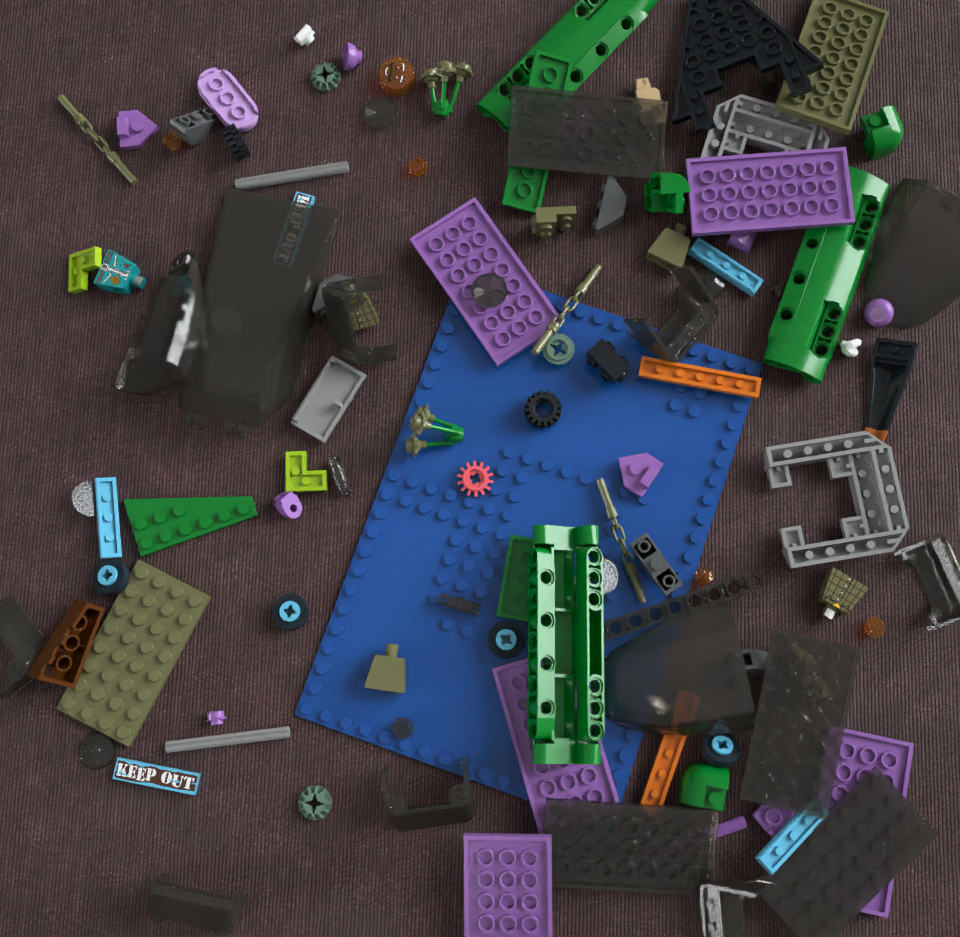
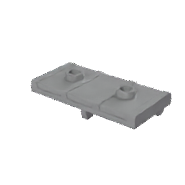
(328, 399)

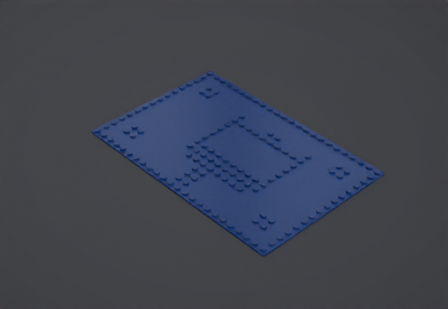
(437, 539)

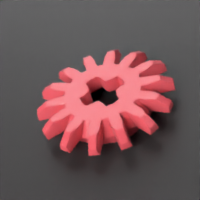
(467, 482)

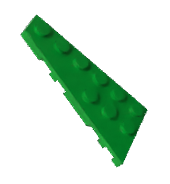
(172, 521)

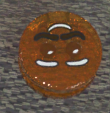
(396, 76)

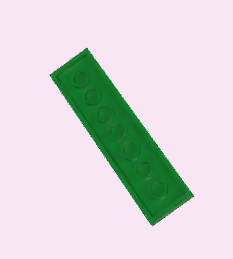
(523, 186)

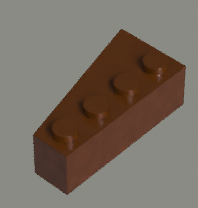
(68, 646)

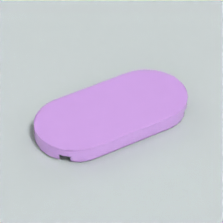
(227, 99)

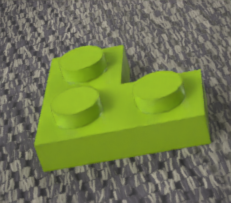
(79, 265)
(300, 479)

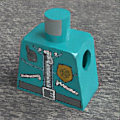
(118, 274)

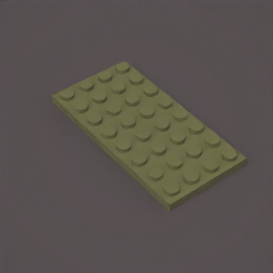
(846, 41)
(134, 653)

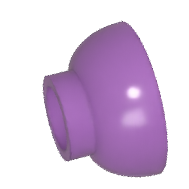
(351, 57)
(878, 312)

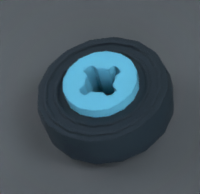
(114, 584)
(295, 616)
(500, 642)
(723, 757)

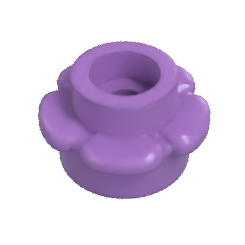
(215, 717)

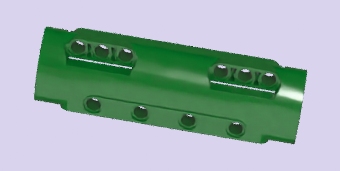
(573, 39)
(829, 278)
(567, 644)

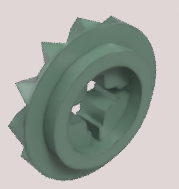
(333, 77)
(567, 348)
(322, 795)

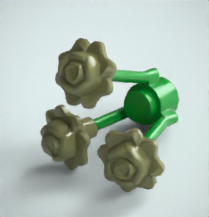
(445, 68)
(419, 423)

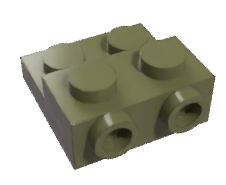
(551, 218)

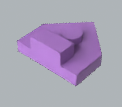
(134, 129)
(639, 472)
(772, 818)

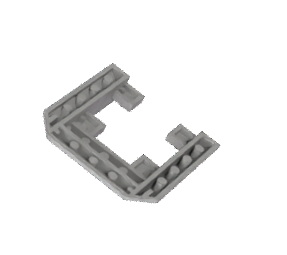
(758, 125)
(874, 489)

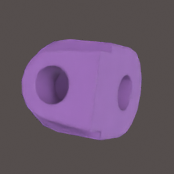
(288, 504)

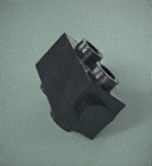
(608, 362)

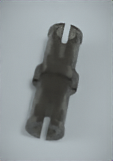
(339, 476)
(459, 604)

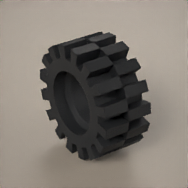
(235, 142)
(542, 397)

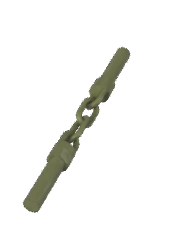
(111, 156)
(553, 327)
(630, 567)

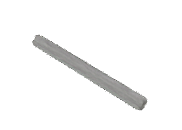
(292, 175)
(227, 739)

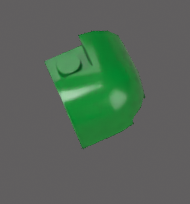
(883, 132)
(665, 192)
(703, 786)

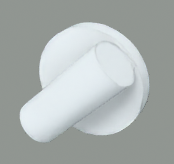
(305, 36)
(849, 347)

